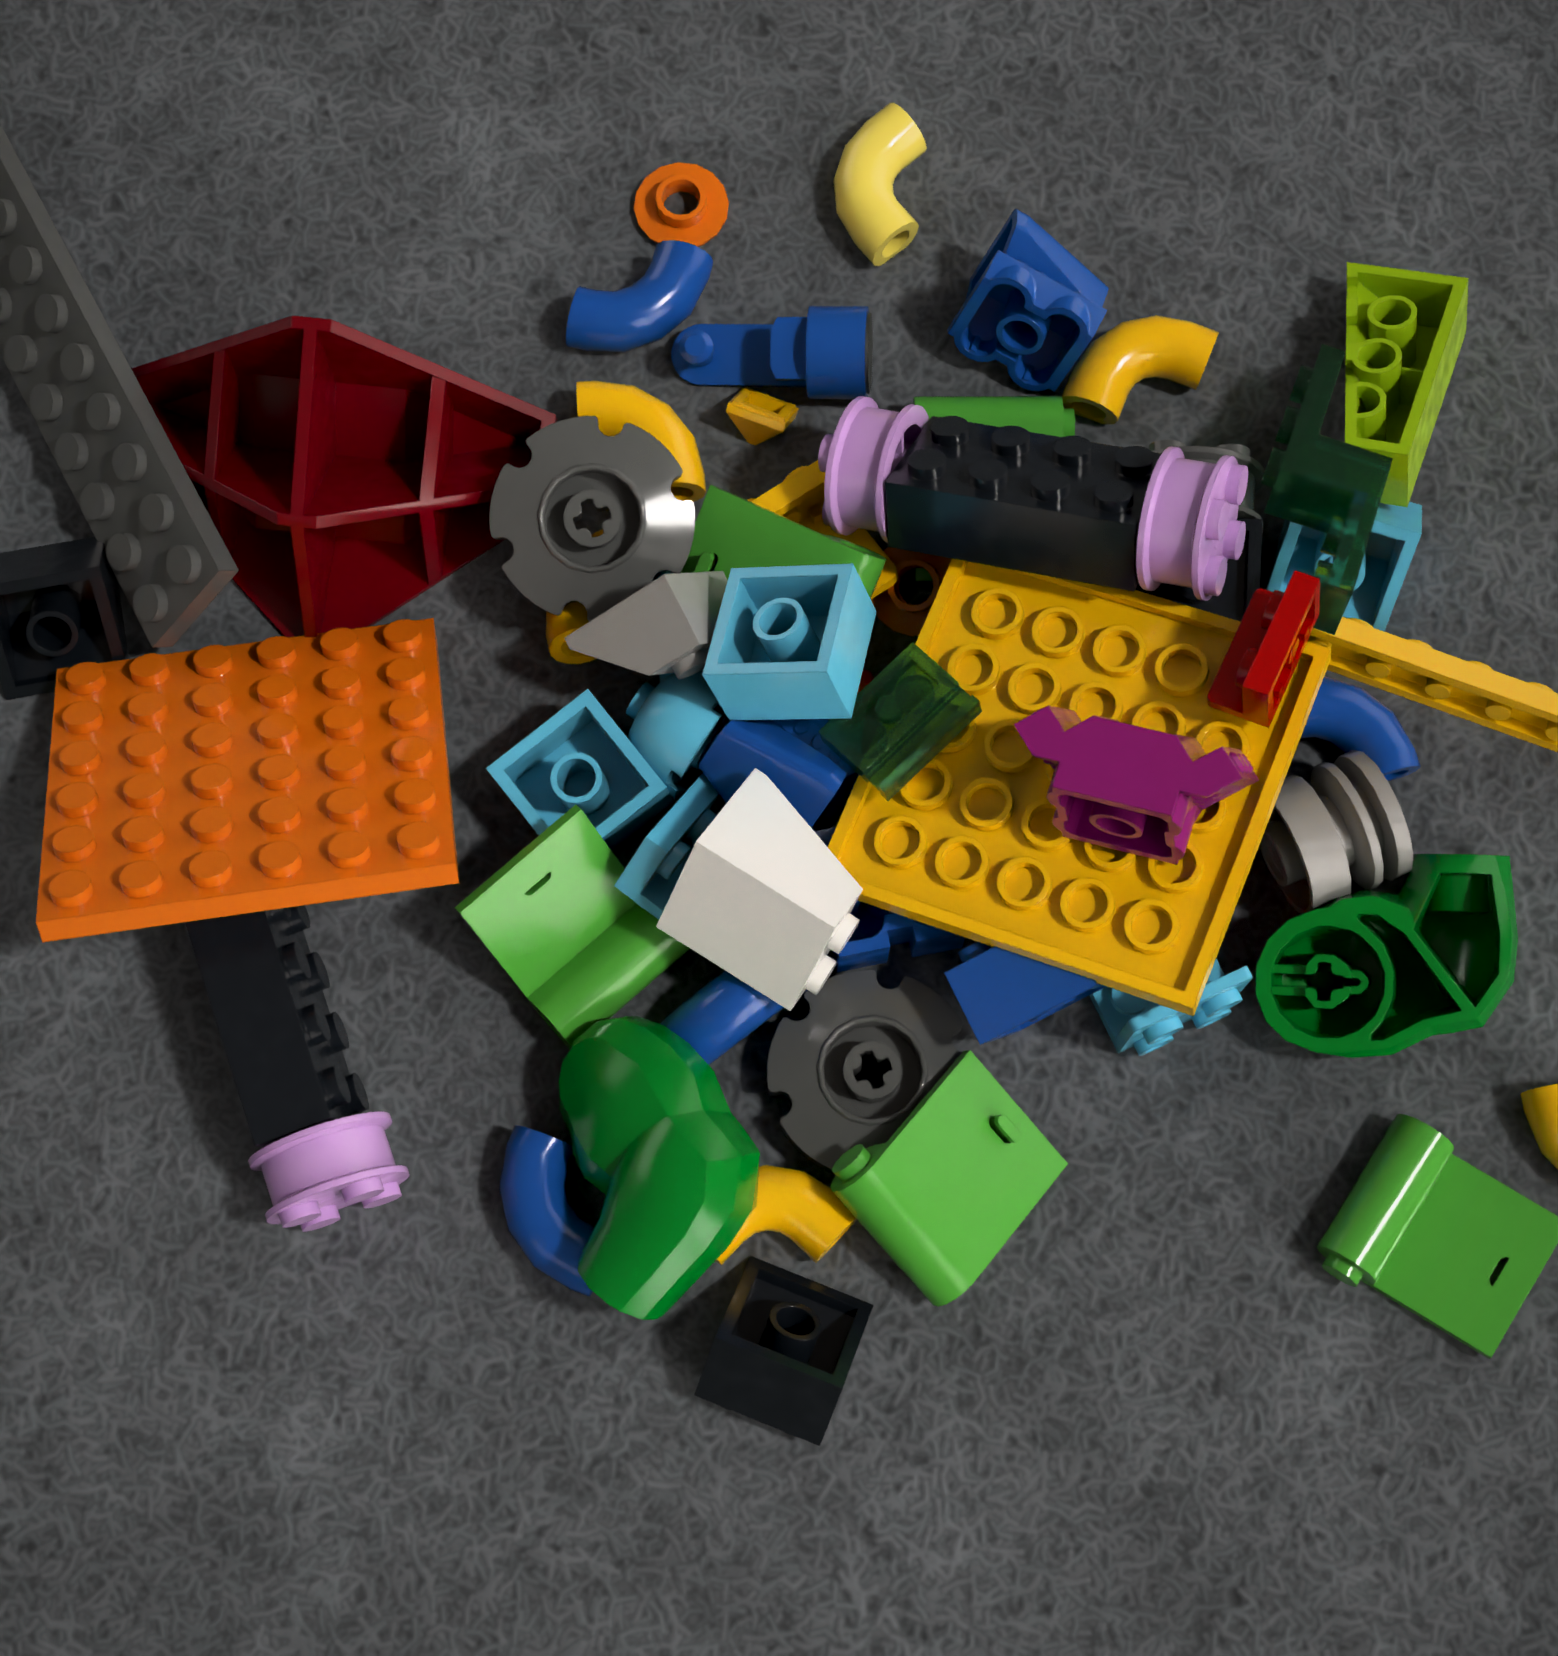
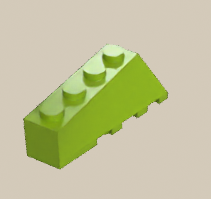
(1399, 363)

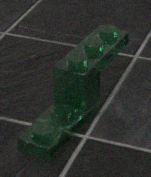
(1325, 485)

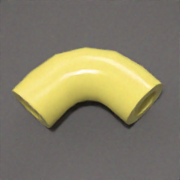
(866, 181)

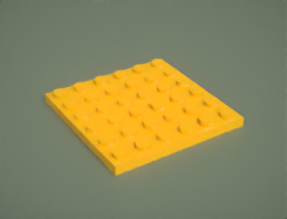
(974, 831)

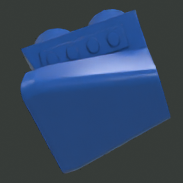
(1029, 306)
(791, 757)

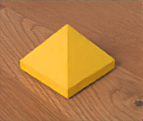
(760, 415)

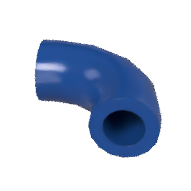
(647, 308)
(1360, 722)
(720, 1015)
(539, 1205)

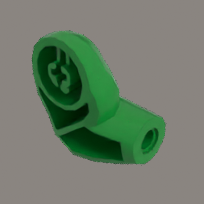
(1395, 967)
(664, 1154)

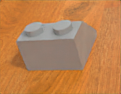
(657, 627)

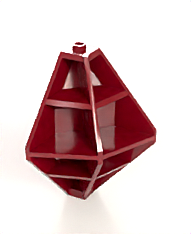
(337, 465)

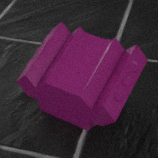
(1129, 782)

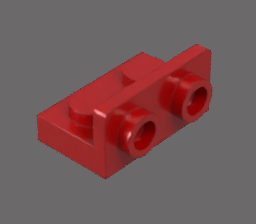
(1266, 650)

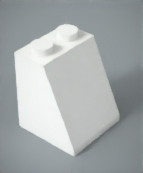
(764, 896)

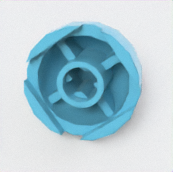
(675, 726)

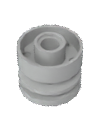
(1336, 833)

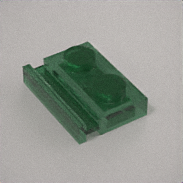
(901, 721)

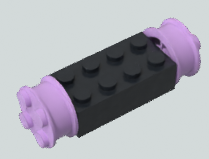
(1033, 499)
(292, 1069)

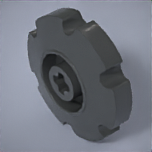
(578, 467)
(820, 1056)

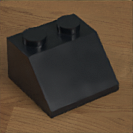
(56, 612)
(784, 1350)

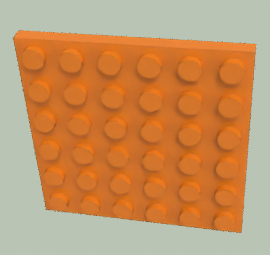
(246, 780)

